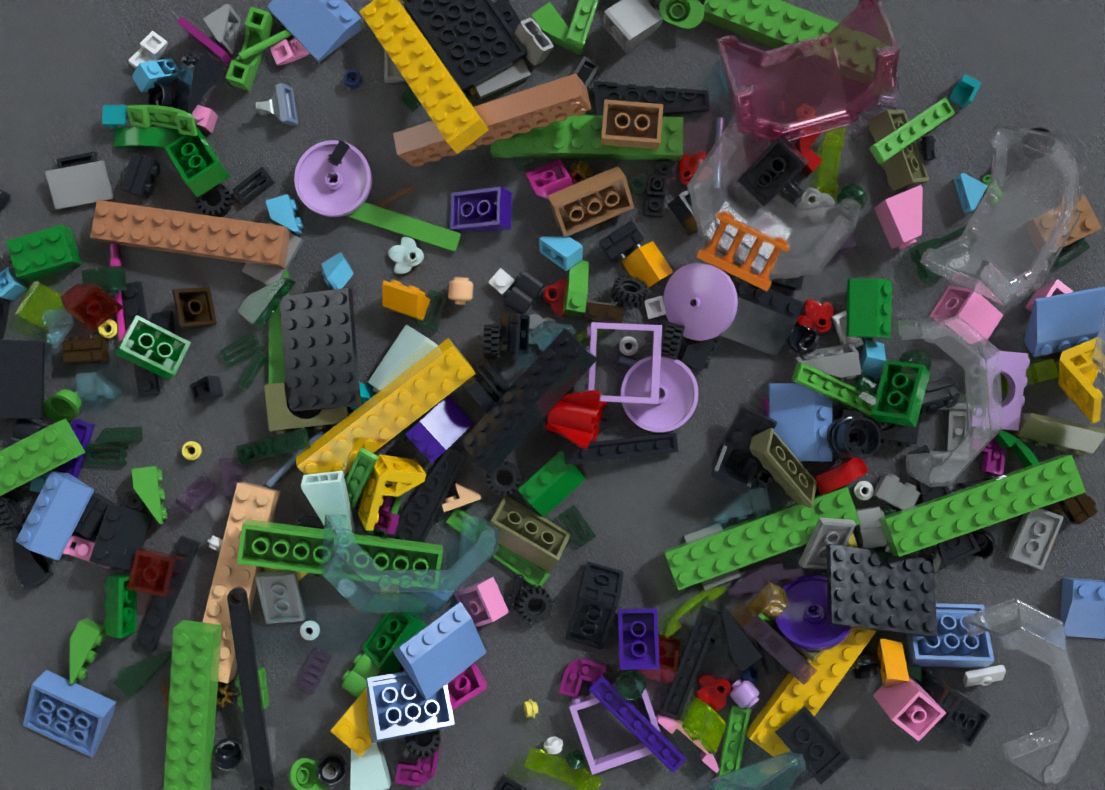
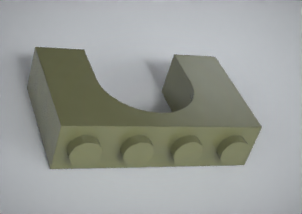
(282, 419)

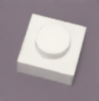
(501, 281)

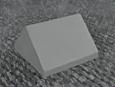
(224, 26)

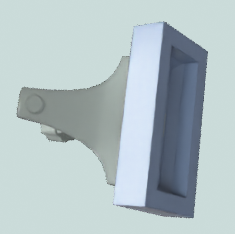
(281, 105)

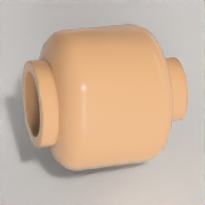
(460, 290)

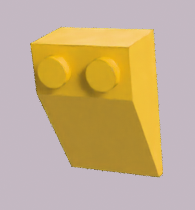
(354, 726)

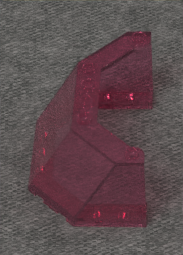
(813, 81)

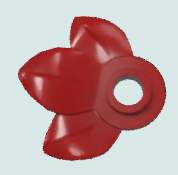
(689, 166)
(557, 302)
(816, 312)
(710, 693)

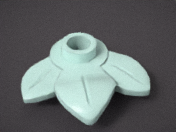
(403, 254)

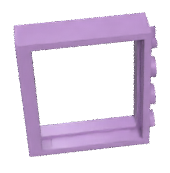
(656, 360)
(617, 758)

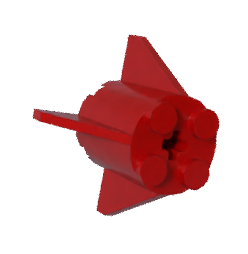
(577, 417)

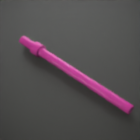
(116, 262)

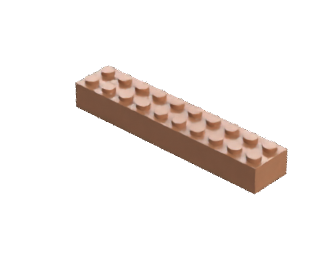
(503, 118)
(190, 234)

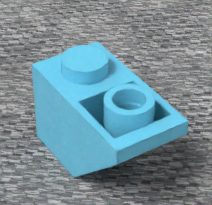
(156, 71)
(283, 212)
(336, 271)

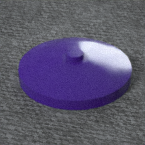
(807, 616)

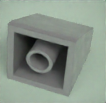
(631, 22)

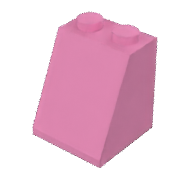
(902, 217)
(970, 307)
(910, 707)

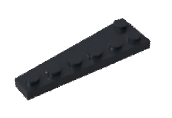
(673, 99)
(426, 503)
(955, 548)

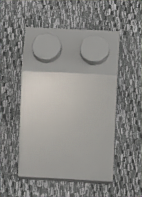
(834, 360)

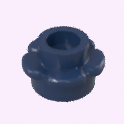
(348, 79)
(750, 674)

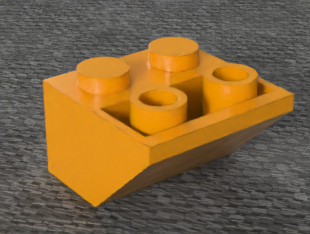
(404, 299)

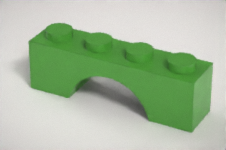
(257, 29)

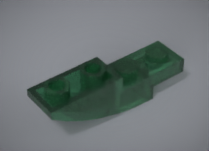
(273, 446)

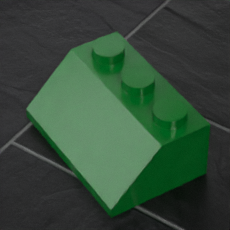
(869, 308)
(152, 347)
(551, 484)
(120, 606)
(388, 634)

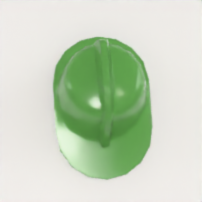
(682, 13)
(62, 405)
(303, 775)

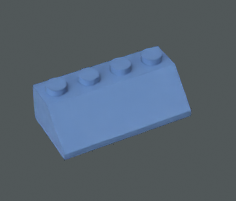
(55, 515)

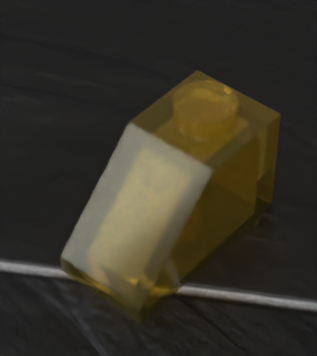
(770, 601)

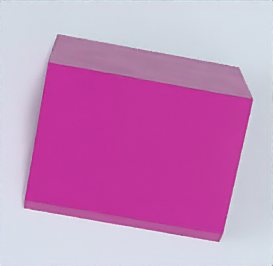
(466, 686)

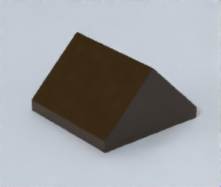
(194, 307)

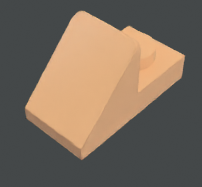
(466, 496)

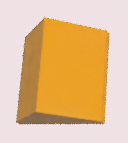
(647, 265)
(892, 663)

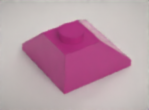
(549, 178)

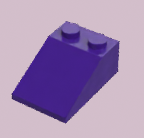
(481, 210)
(439, 429)
(638, 639)

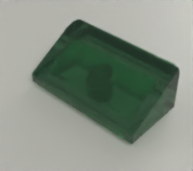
(120, 434)

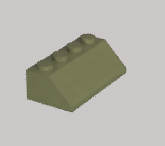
(906, 166)
(1058, 433)
(784, 467)
(529, 534)

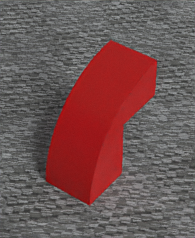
(802, 146)
(840, 475)

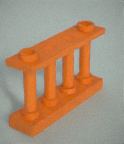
(726, 262)

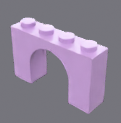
(1013, 367)

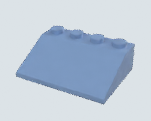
(317, 24)
(1064, 321)
(801, 420)
(1083, 607)
(953, 644)
(441, 650)
(401, 711)
(68, 713)

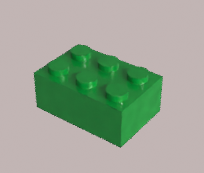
(197, 162)
(44, 252)
(900, 393)

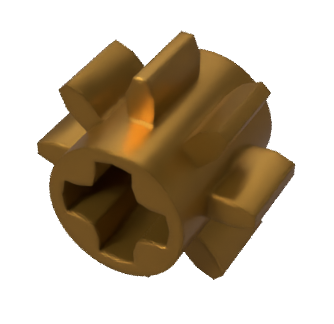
(580, 171)
(224, 689)

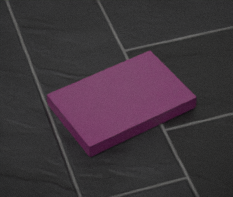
(205, 42)

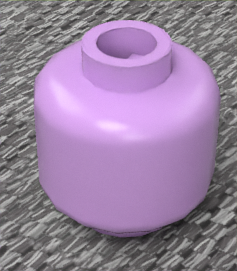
(744, 693)

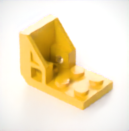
(1077, 377)
(403, 473)

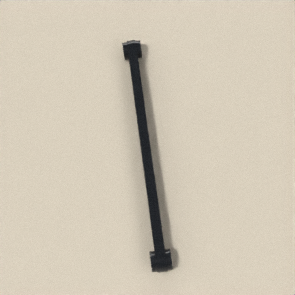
(250, 689)

